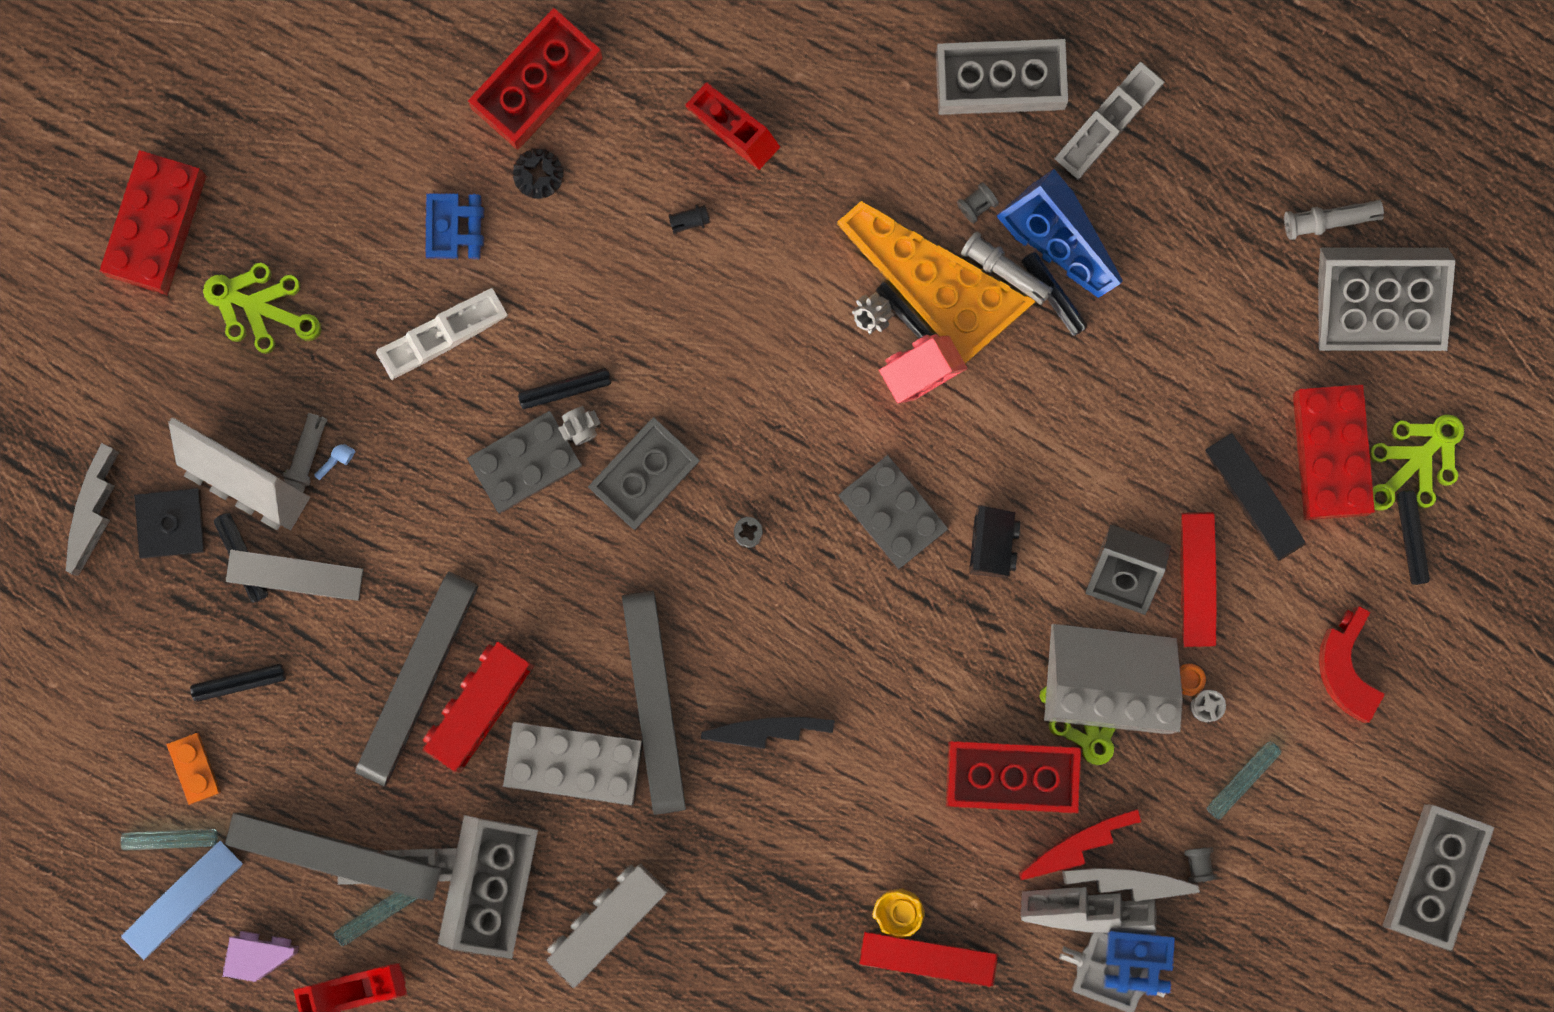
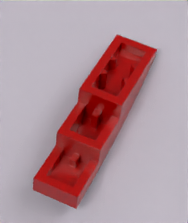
(1198, 579)
(1069, 850)
(928, 959)

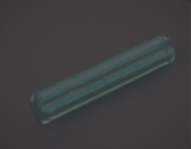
(1244, 780)
(169, 839)
(372, 917)

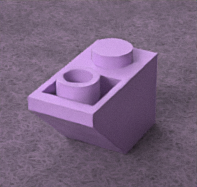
(255, 958)

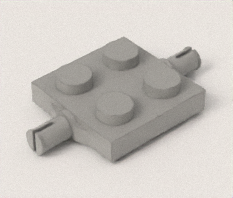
(1091, 974)

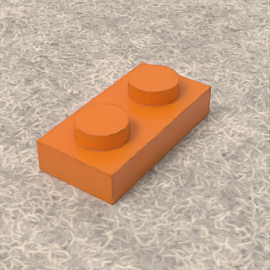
(193, 768)

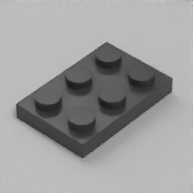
(524, 462)
(644, 474)
(893, 512)

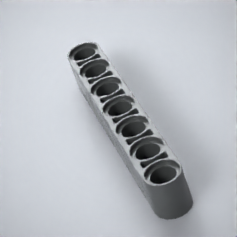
(416, 679)
(653, 702)
(333, 856)

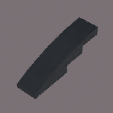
(1255, 497)
(755, 732)

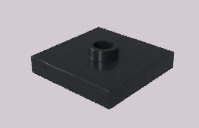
(169, 523)

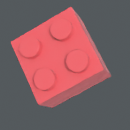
(923, 368)

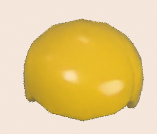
(899, 913)

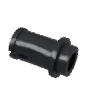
(689, 219)

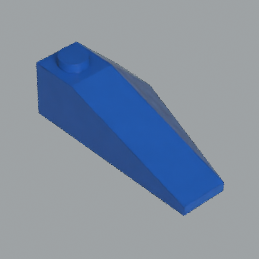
(1057, 226)

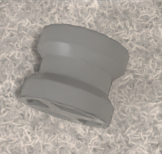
(1214, 704)

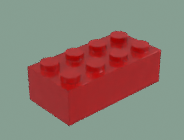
(535, 79)
(153, 222)
(1333, 452)
(478, 706)
(1013, 777)

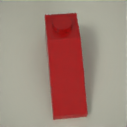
(733, 126)

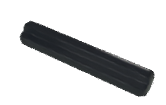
(1057, 297)
(904, 310)
(564, 388)
(1413, 537)
(233, 541)
(238, 682)

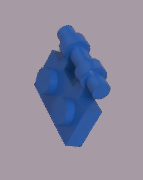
(443, 226)
(1139, 952)

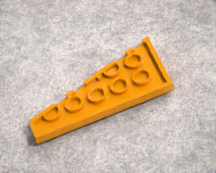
(939, 285)

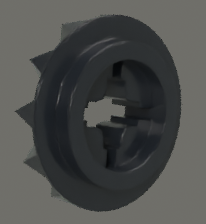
(545, 185)

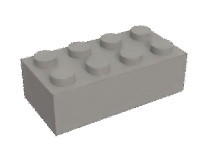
(1001, 76)
(573, 763)
(1438, 876)
(487, 887)
(607, 925)

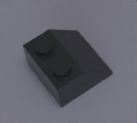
(993, 542)

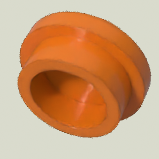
(1192, 679)

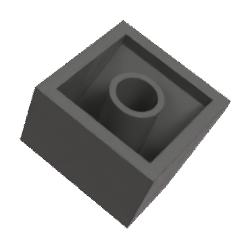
(1128, 569)

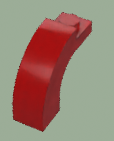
(1338, 672)
(352, 990)

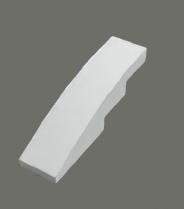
(441, 333)

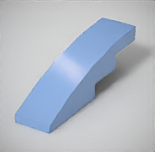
(181, 900)

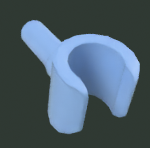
(340, 453)

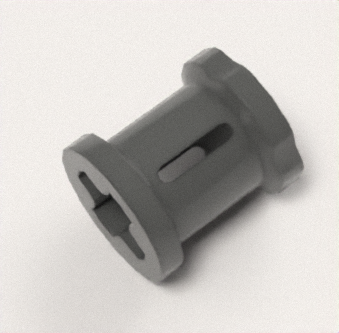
(977, 203)
(751, 522)
(1200, 864)

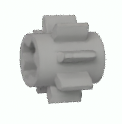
(872, 313)
(579, 425)

